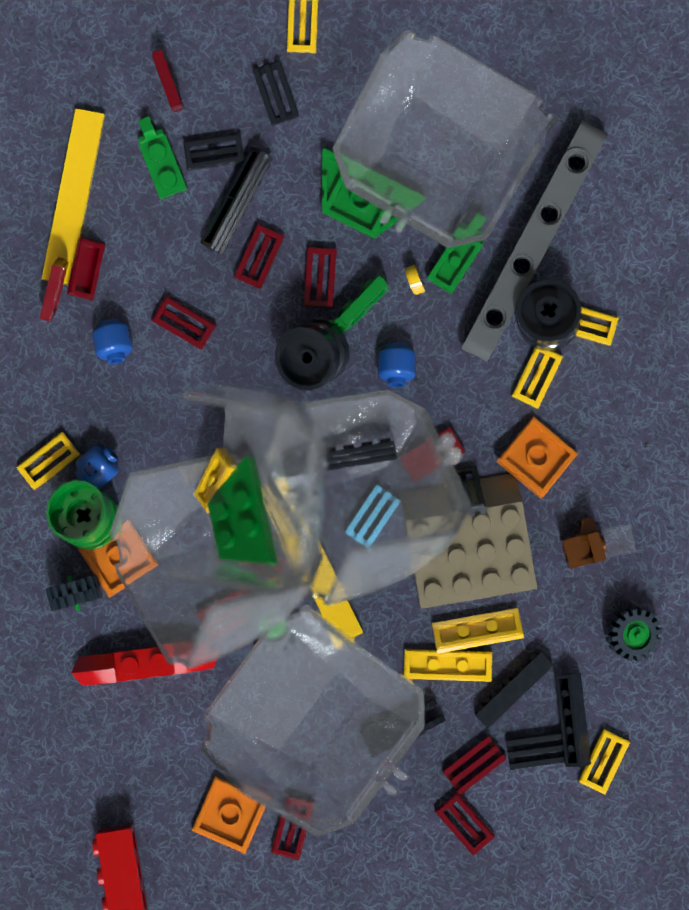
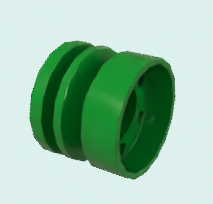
(68, 512)

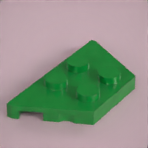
(347, 206)
(241, 518)

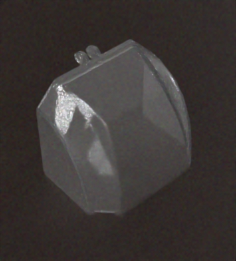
(440, 140)
(292, 480)
(389, 514)
(166, 527)
(313, 723)

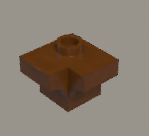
(585, 545)

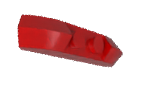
(128, 666)

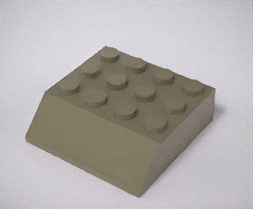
(486, 555)

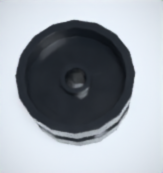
(554, 298)
(312, 354)

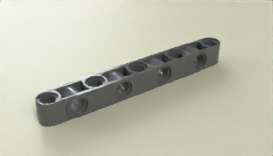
(534, 240)

